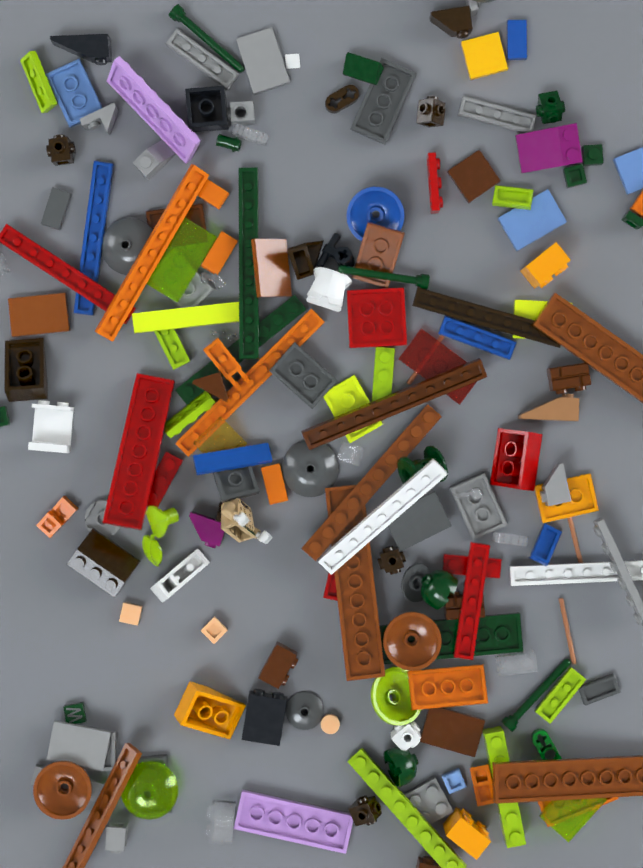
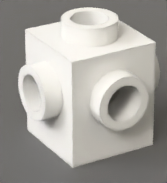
(406, 735)

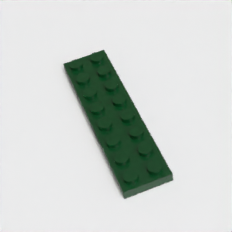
(494, 636)

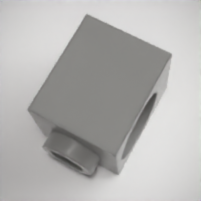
(248, 107)
(116, 837)

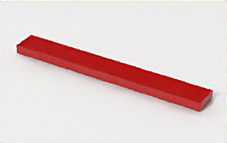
(58, 268)

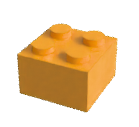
(542, 268)
(466, 832)

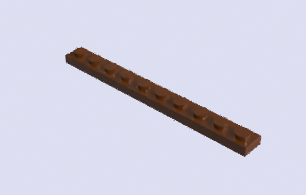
(394, 403)

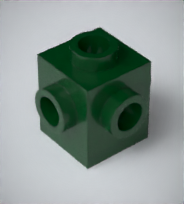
(550, 107)

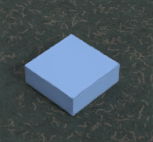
(454, 780)

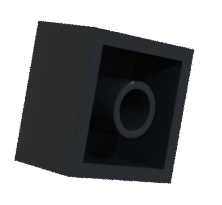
(207, 108)

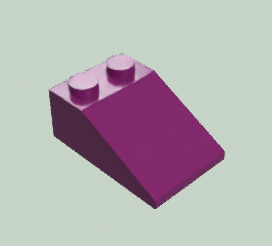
(549, 148)

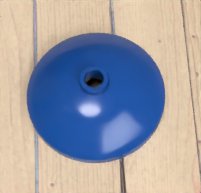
(370, 200)

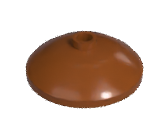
(413, 654)
(56, 800)

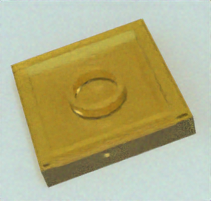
(219, 437)

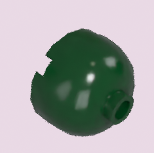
(437, 587)
(401, 765)

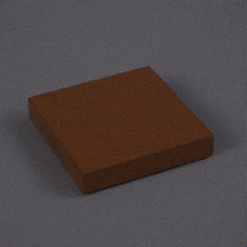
(473, 176)

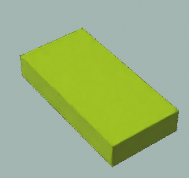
(512, 197)

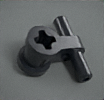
(338, 254)

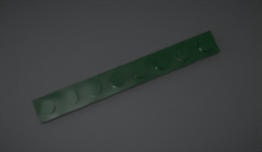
(267, 329)

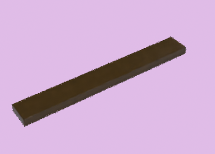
(480, 315)

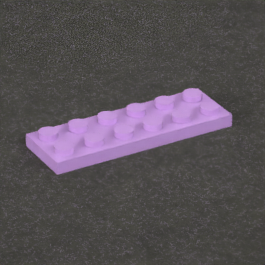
(153, 110)
(293, 821)

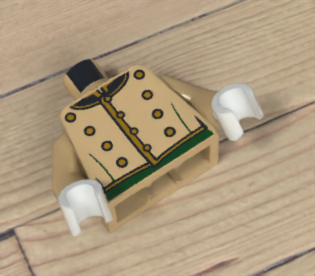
(238, 522)

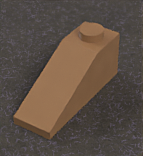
(560, 409)

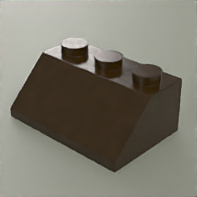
(103, 562)

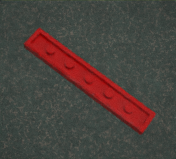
(471, 601)

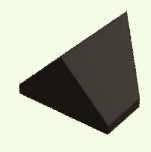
(305, 258)

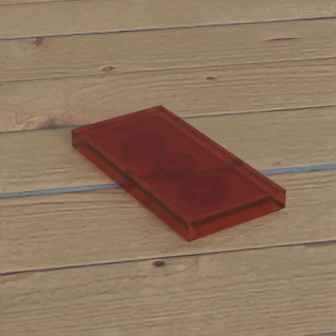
(431, 358)

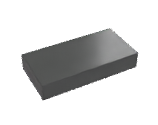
(56, 208)
(599, 689)

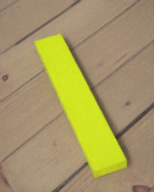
(185, 317)

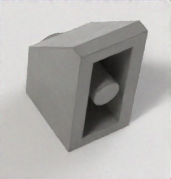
(154, 159)
(555, 488)

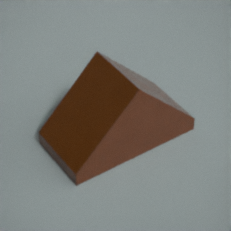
(214, 385)

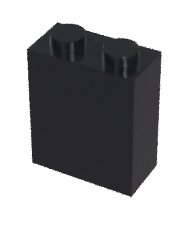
(264, 717)

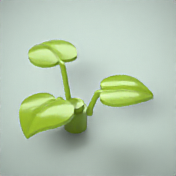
(159, 523)

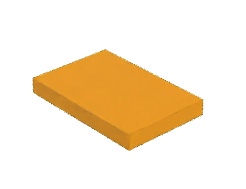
(582, 500)

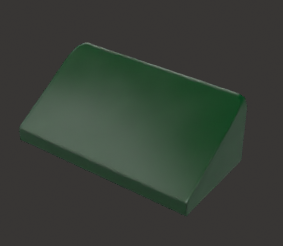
(362, 68)

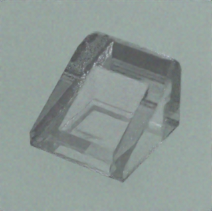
(350, 453)

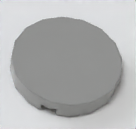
(94, 519)

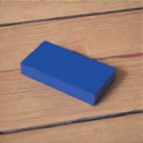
(516, 39)
(545, 544)

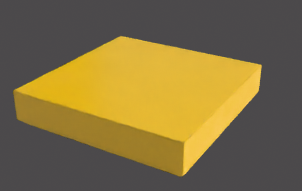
(484, 56)

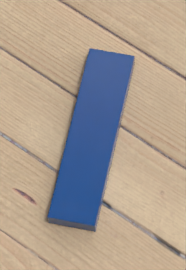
(477, 337)
(232, 458)

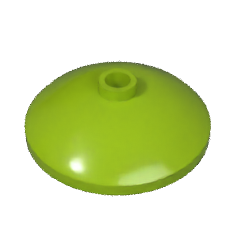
(397, 711)

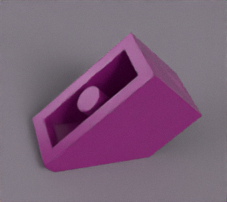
(207, 529)

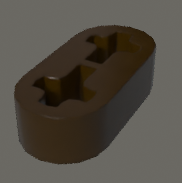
(344, 103)

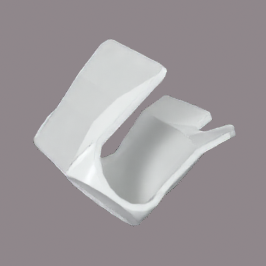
(328, 288)

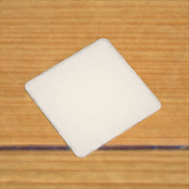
(292, 61)

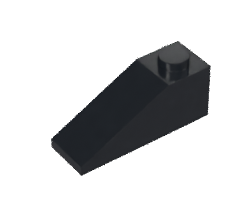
(90, 47)

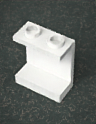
(52, 427)

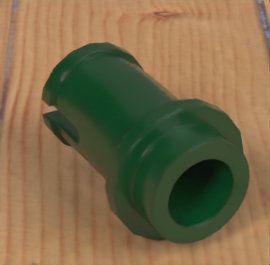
(229, 143)

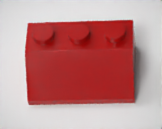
(516, 459)

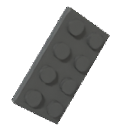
(383, 102)

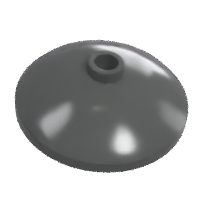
(124, 230)
(296, 474)

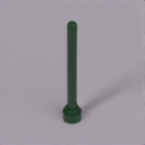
(179, 15)
(420, 281)
(511, 721)

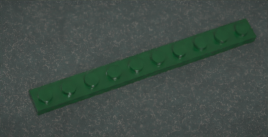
(247, 287)

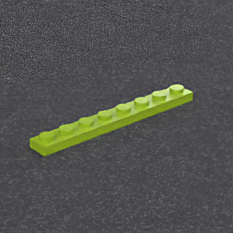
(405, 811)

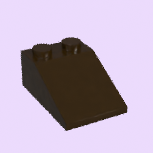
(25, 370)

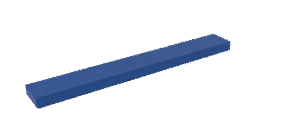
(94, 230)

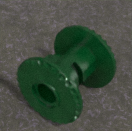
(409, 468)

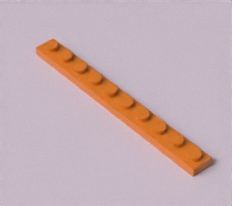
(152, 252)
(257, 374)

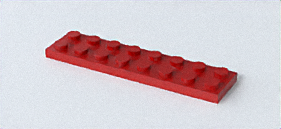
(138, 452)

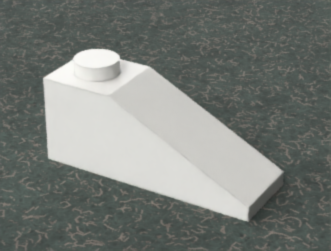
(179, 575)

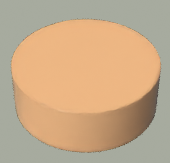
(330, 723)

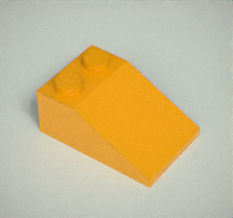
(208, 711)

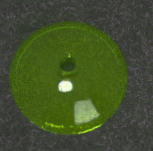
(159, 782)

